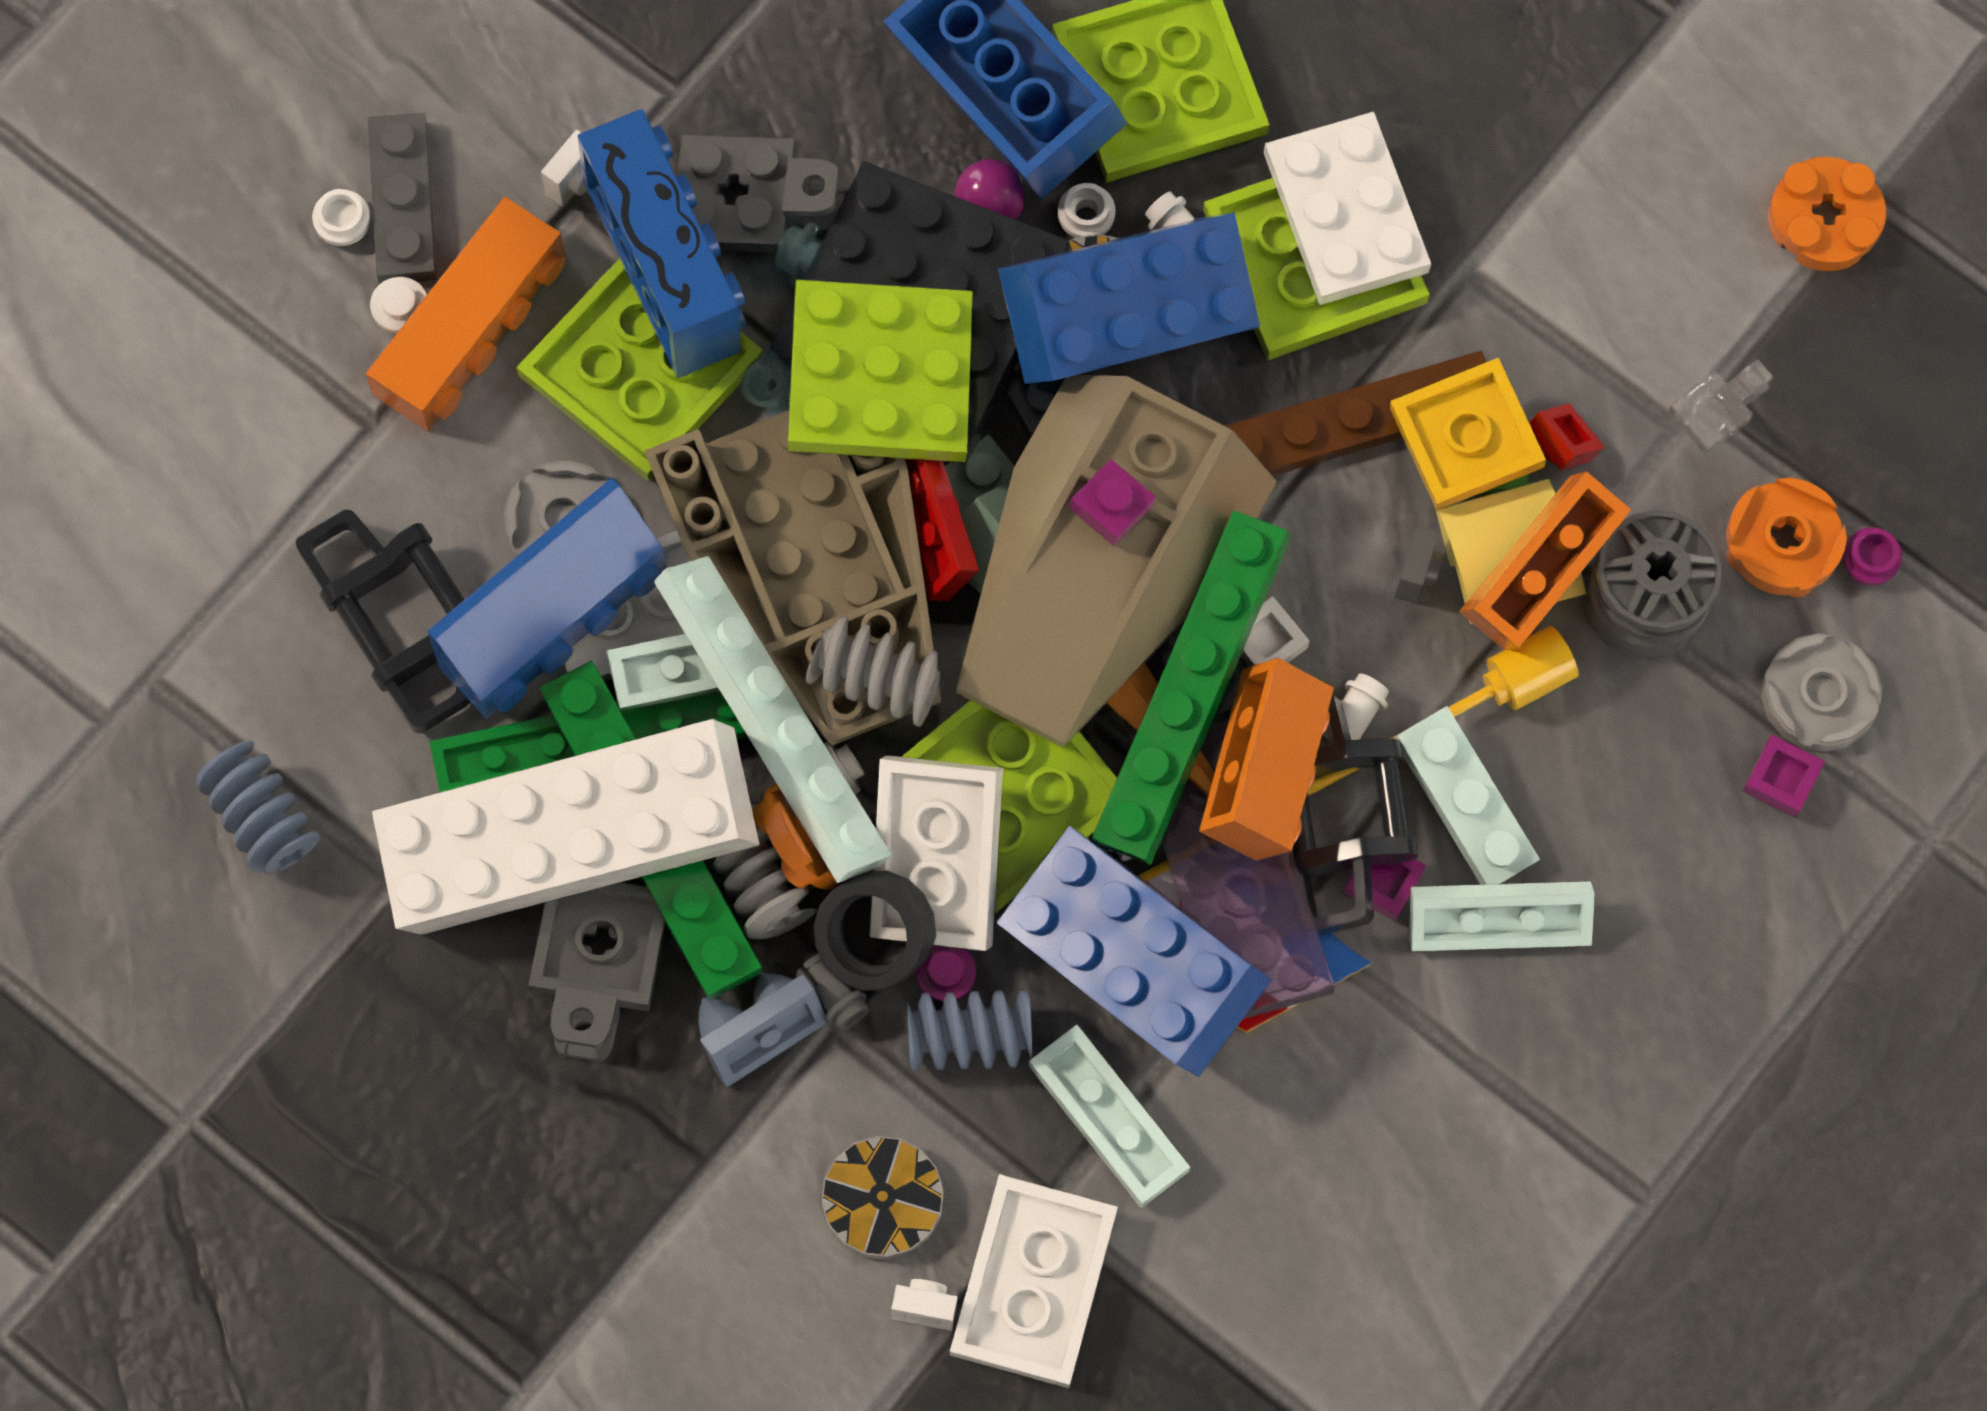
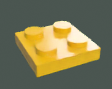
(1467, 434)

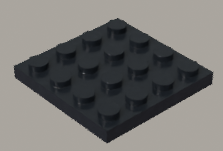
(925, 238)

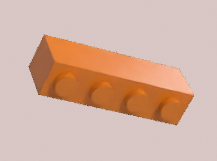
(467, 315)

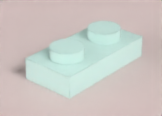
(658, 672)

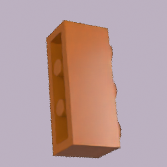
(1545, 560)
(1267, 759)

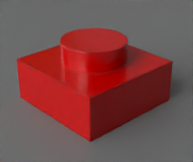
(1565, 437)

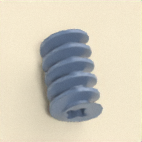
(253, 811)
(969, 1030)

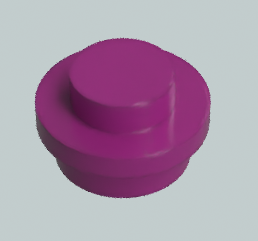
(1872, 556)
(947, 971)

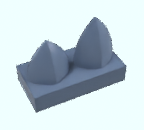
(746, 1039)

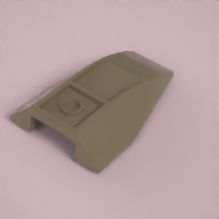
(801, 548)
(1059, 604)

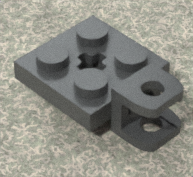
(780, 186)
(594, 986)

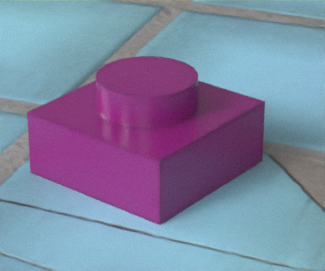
(1112, 502)
(1783, 776)
(1391, 886)

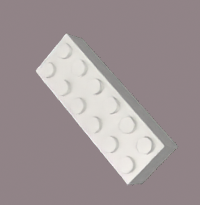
(565, 827)

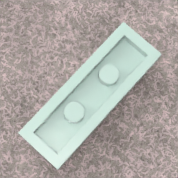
(1466, 798)
(1501, 916)
(1109, 1116)

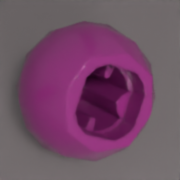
(992, 186)

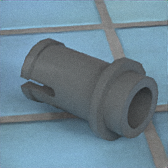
(841, 1002)

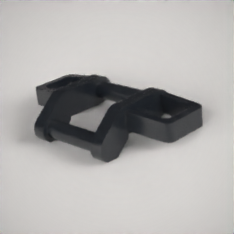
(342, 595)
(1361, 852)

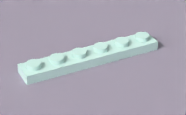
(772, 719)

